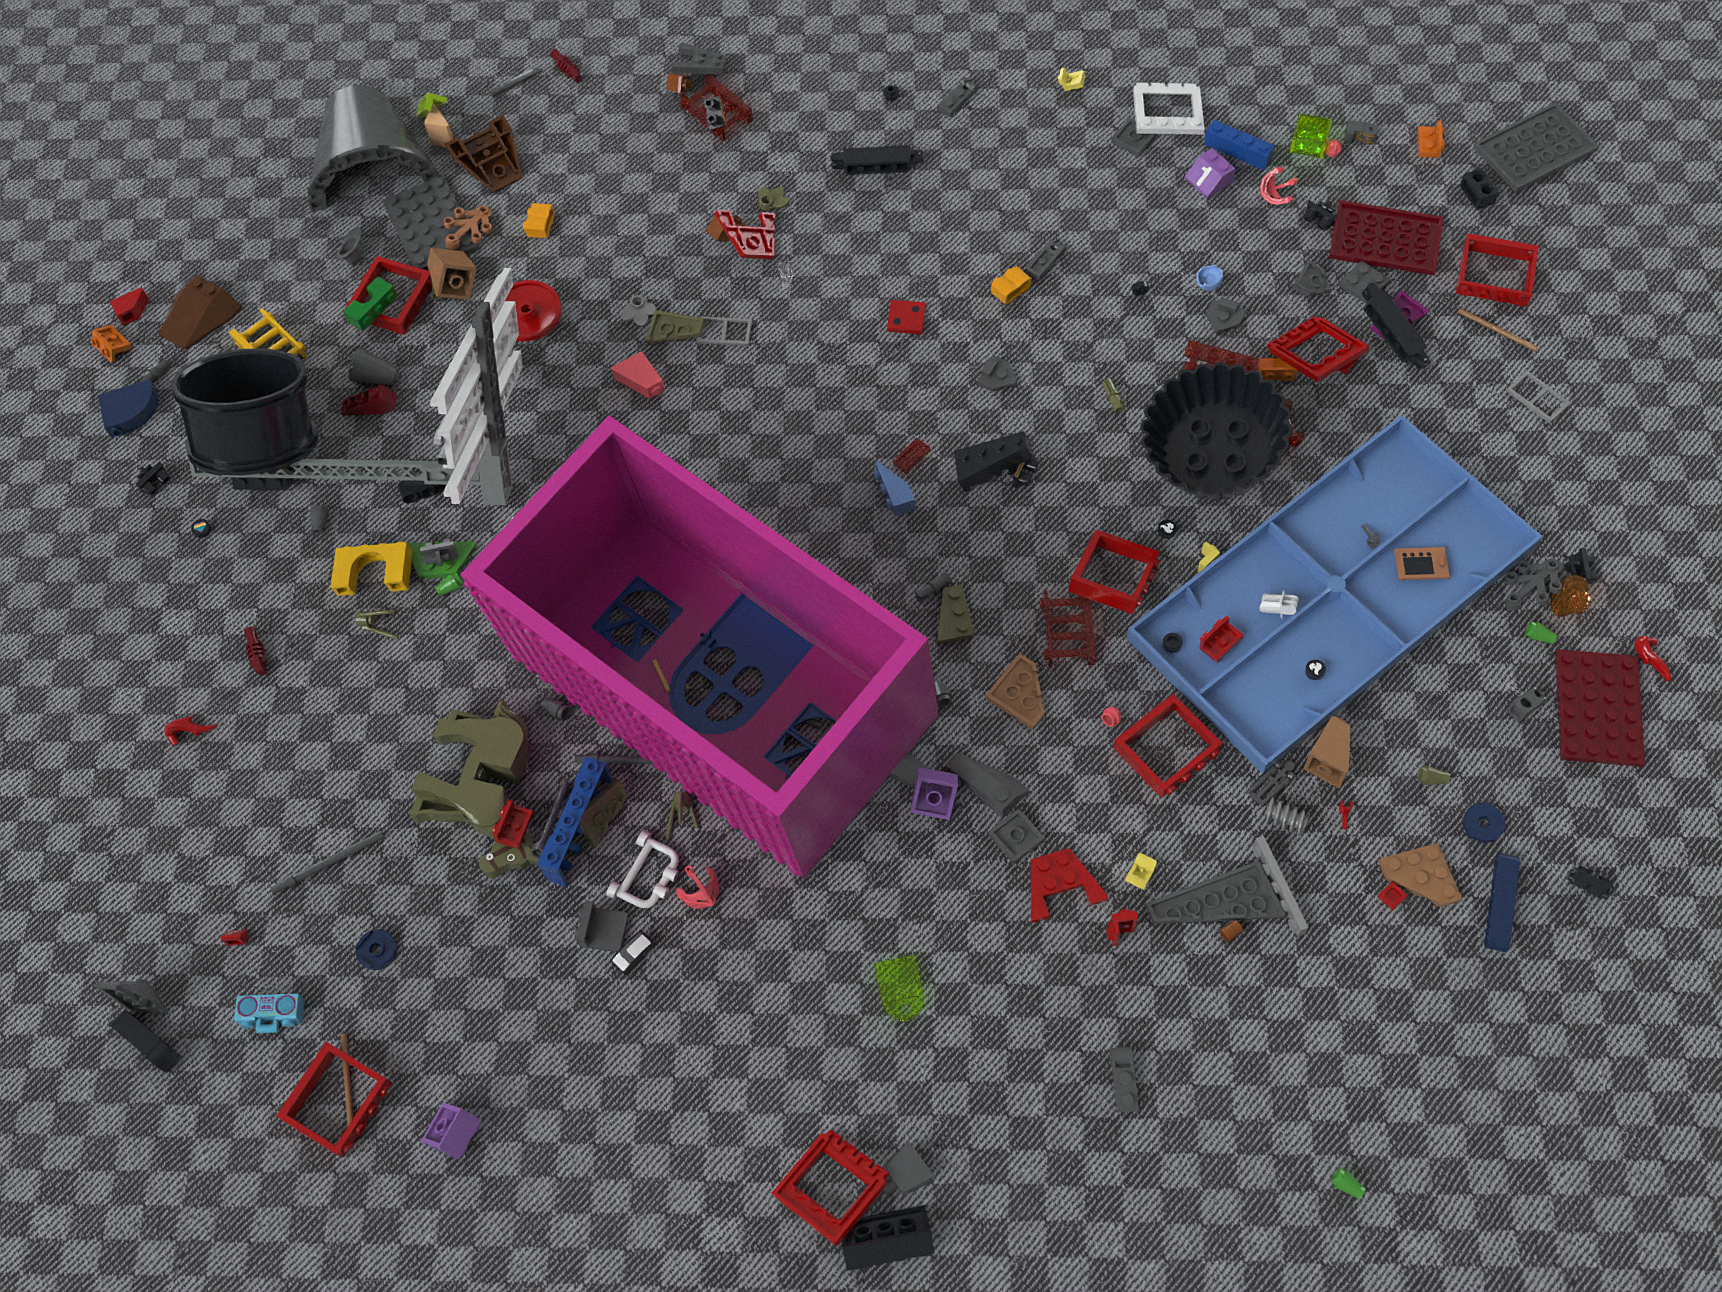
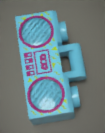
(275, 1008)

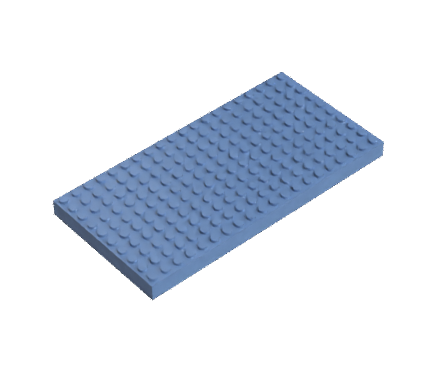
(1349, 594)

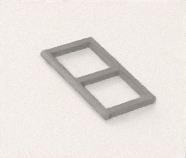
(723, 341)
(1530, 404)

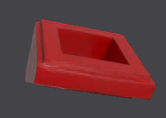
(235, 937)

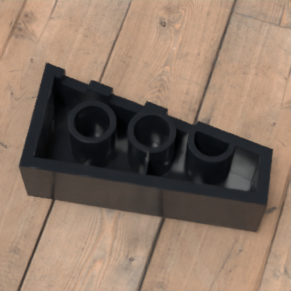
(991, 458)

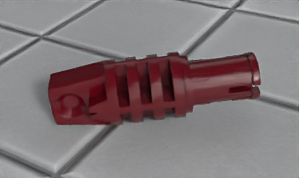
(566, 65)
(255, 651)

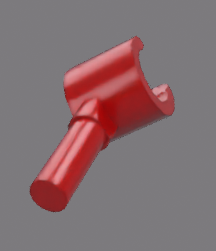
(1345, 811)

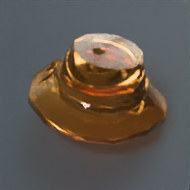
(1572, 598)

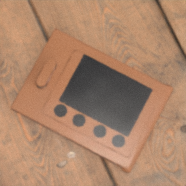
(1421, 563)

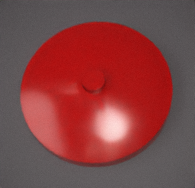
(536, 309)

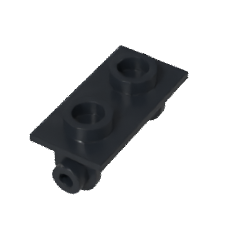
(1598, 885)

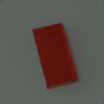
(911, 455)

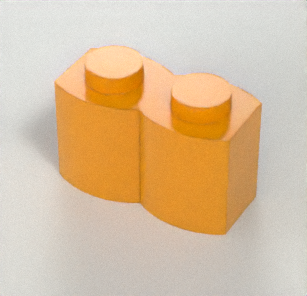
(539, 220)
(1010, 285)

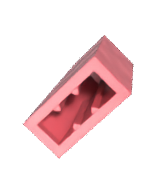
(639, 375)

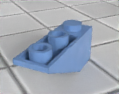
(896, 490)

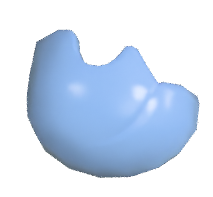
(1209, 278)

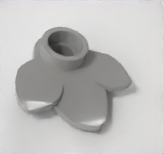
(638, 313)

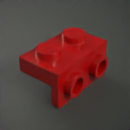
(1220, 639)
(512, 825)
(1121, 922)

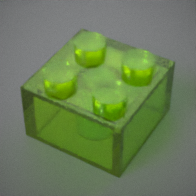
(1310, 135)

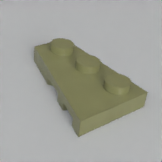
(673, 326)
(954, 616)
(601, 810)

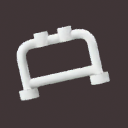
(660, 890)

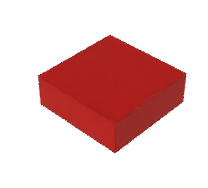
(1392, 896)

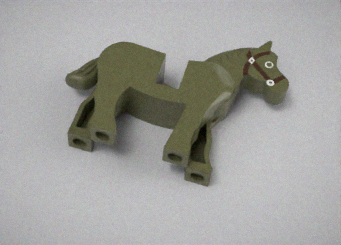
(498, 752)

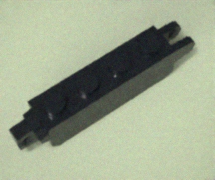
(876, 159)
(1394, 326)

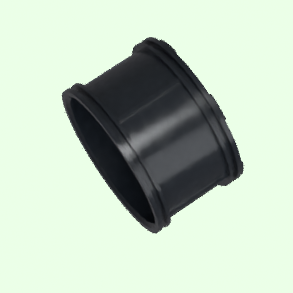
(245, 411)

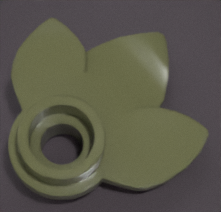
(772, 198)

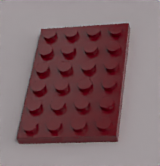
(1386, 237)
(1599, 708)

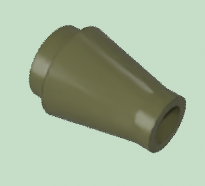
(1429, 776)

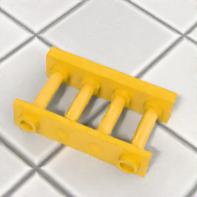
(241, 340)

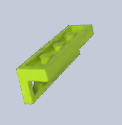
(426, 103)

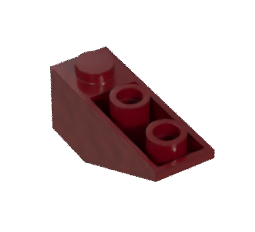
(370, 402)

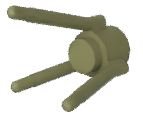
(367, 618)
(681, 803)

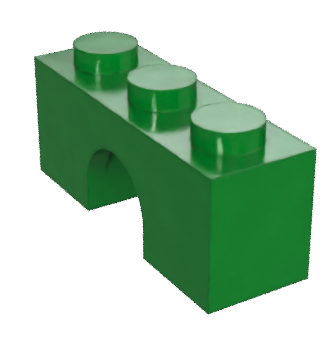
(363, 314)

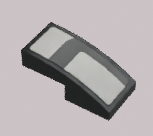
(632, 951)

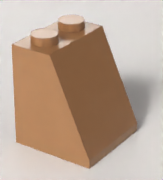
(451, 273)
(1331, 753)

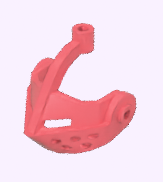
(1271, 189)
(704, 893)

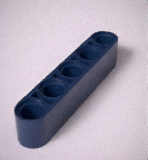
(1502, 902)

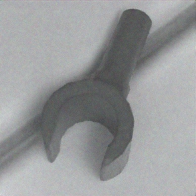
(1373, 539)

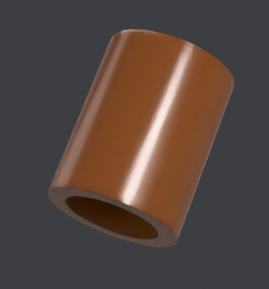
(1231, 930)

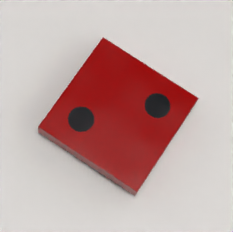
(906, 317)

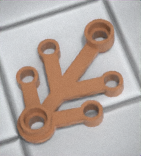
(481, 213)

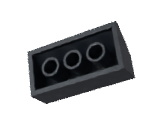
(888, 1238)

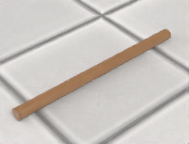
(1483, 322)
(347, 1082)

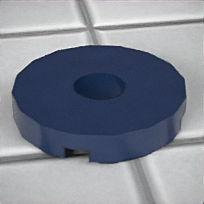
(1491, 814)
(384, 957)

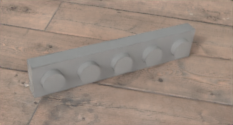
(1296, 920)

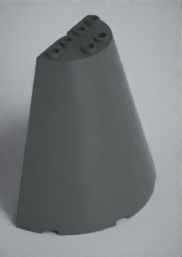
(361, 128)

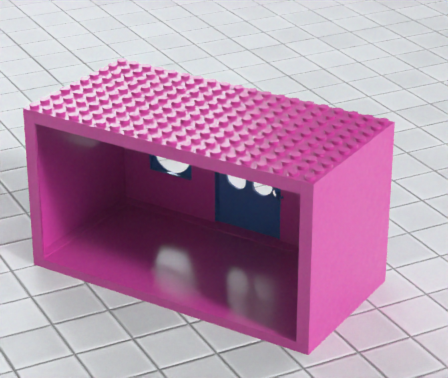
(639, 521)

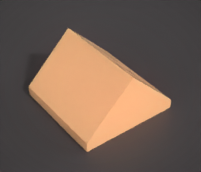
(437, 128)

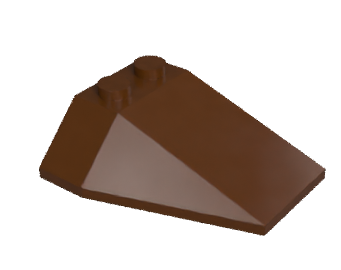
(489, 155)
(197, 312)

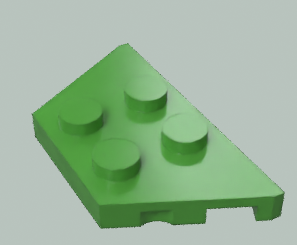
(451, 566)

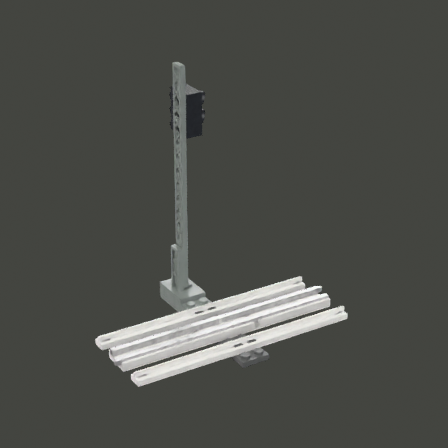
(473, 423)

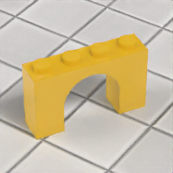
(351, 560)

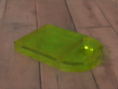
(900, 986)

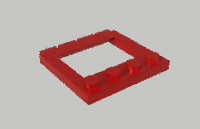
(1281, 346)
(813, 1213)

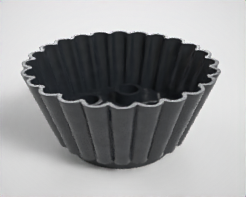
(1216, 430)

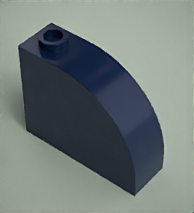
(128, 407)

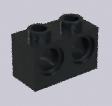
(1479, 188)

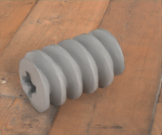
(1287, 817)

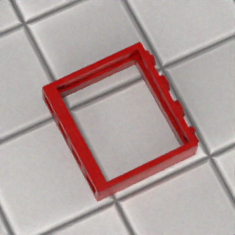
(1501, 248)
(412, 305)
(1107, 595)
(1198, 763)
(308, 1083)

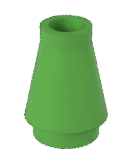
(450, 584)
(1539, 632)
(1347, 1183)

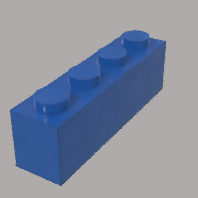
(1239, 144)

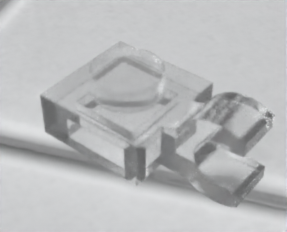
(786, 274)

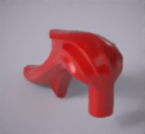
(1644, 650)
(185, 724)

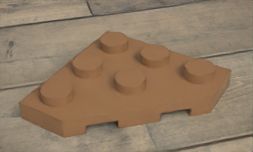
(1019, 692)
(1423, 874)

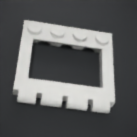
(1168, 125)

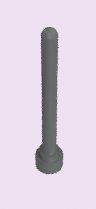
(538, 847)

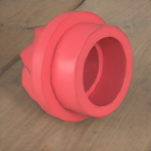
(1333, 148)
(1111, 716)

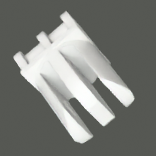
(1279, 604)

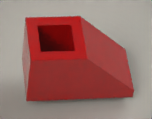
(130, 306)

